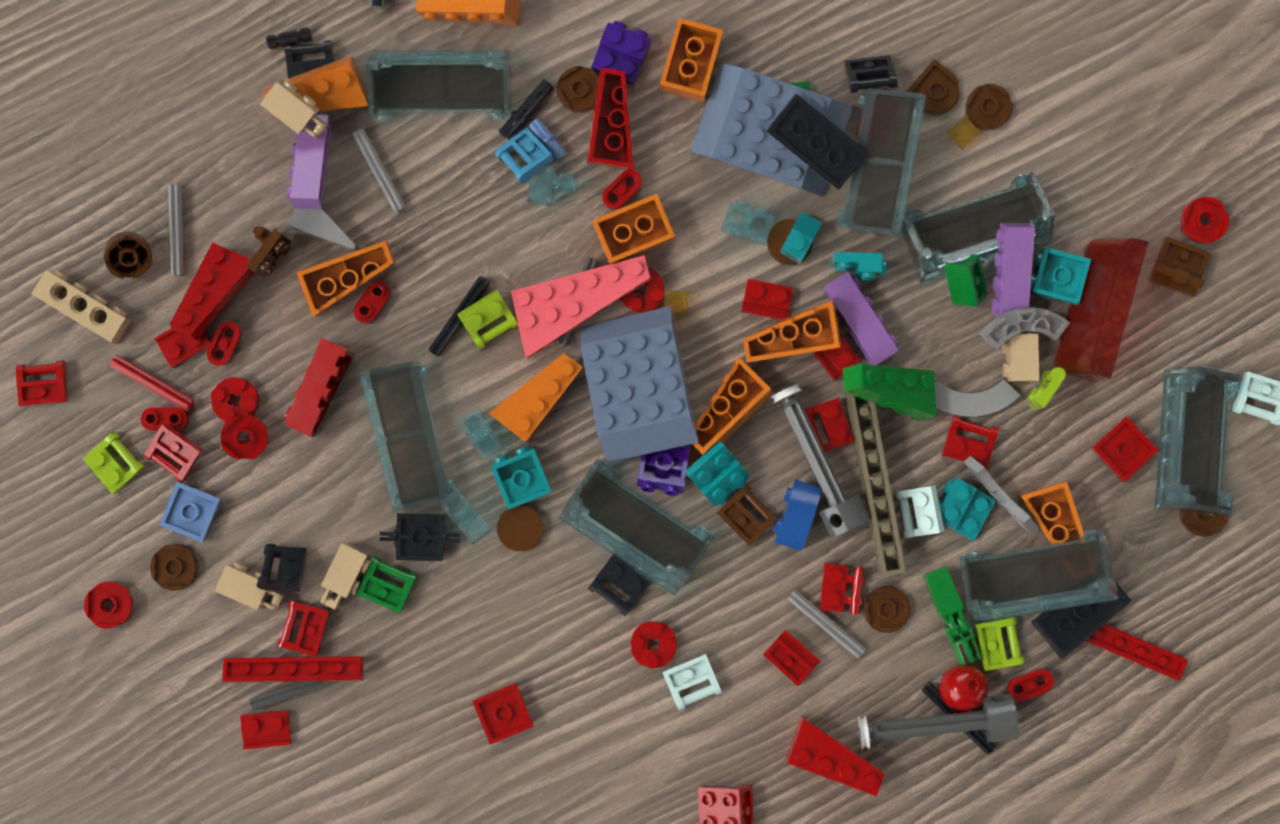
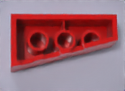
(610, 128)
(211, 290)
(318, 387)
(827, 757)

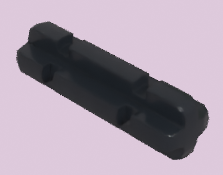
(289, 37)

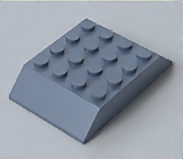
(737, 122)
(638, 385)

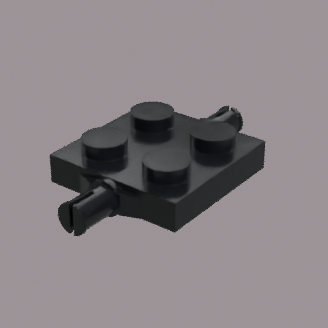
(420, 537)

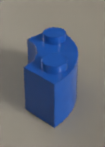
(798, 515)

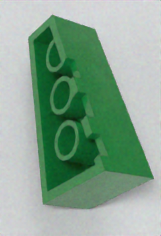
(898, 388)

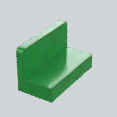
(966, 281)

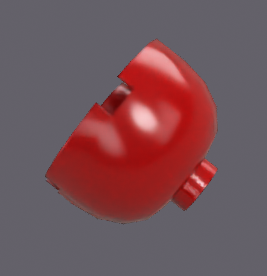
(963, 687)

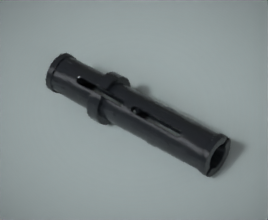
(507, 129)

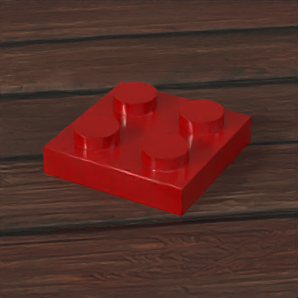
(1124, 449)
(503, 713)

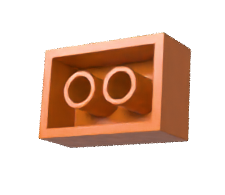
(691, 60)
(633, 230)

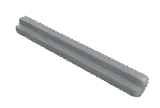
(379, 170)
(176, 230)
(826, 624)

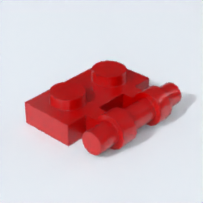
(834, 587)

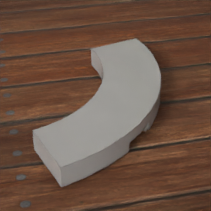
(1023, 320)
(974, 403)
(1000, 496)

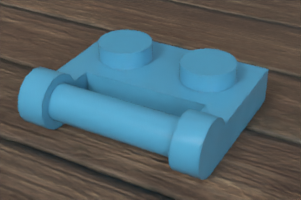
(530, 150)

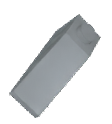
(320, 225)

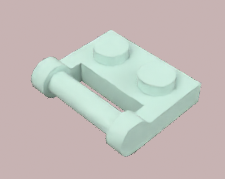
(1260, 389)
(926, 511)
(689, 674)

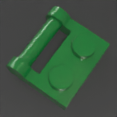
(382, 591)

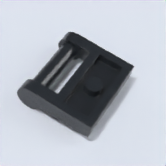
(300, 67)
(867, 68)
(289, 571)
(624, 579)

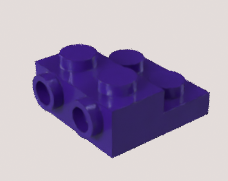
(622, 50)
(664, 471)

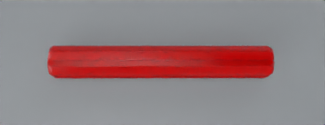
(152, 383)

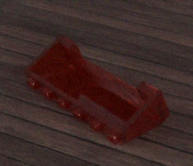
(1098, 322)

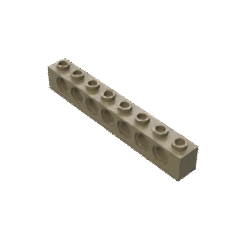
(876, 486)

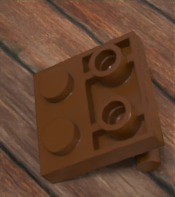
(273, 247)
(1179, 267)

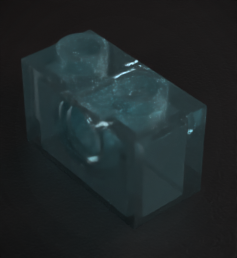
(480, 434)

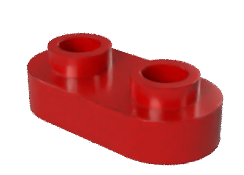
(621, 190)
(373, 303)
(222, 343)
(164, 415)
(1029, 685)

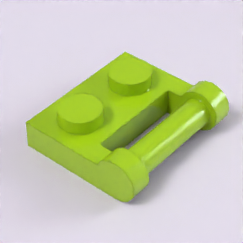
(485, 312)
(1050, 382)
(108, 468)
(992, 646)

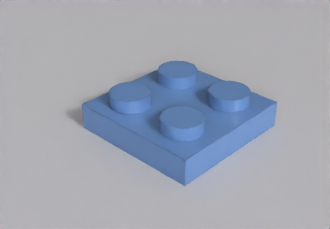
(190, 512)

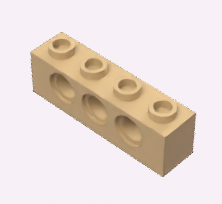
(49, 290)

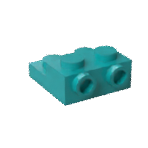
(864, 265)
(1059, 276)
(717, 474)
(520, 477)
(964, 508)

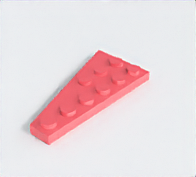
(563, 304)

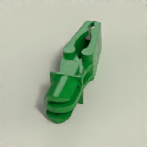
(947, 604)

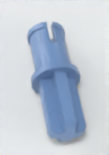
(548, 139)

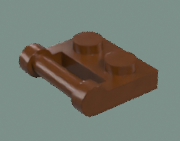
(742, 521)

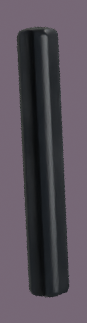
(454, 322)
(976, 735)

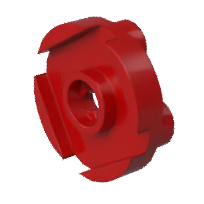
(1216, 214)
(651, 300)
(234, 386)
(244, 423)
(100, 615)
(653, 658)

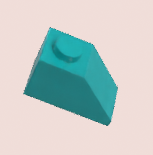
(800, 237)

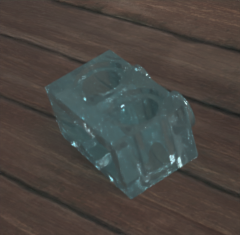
(745, 229)

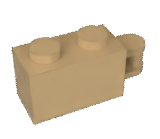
(293, 108)
(1021, 358)
(344, 574)
(241, 587)

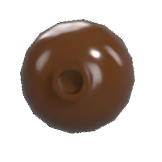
(127, 255)

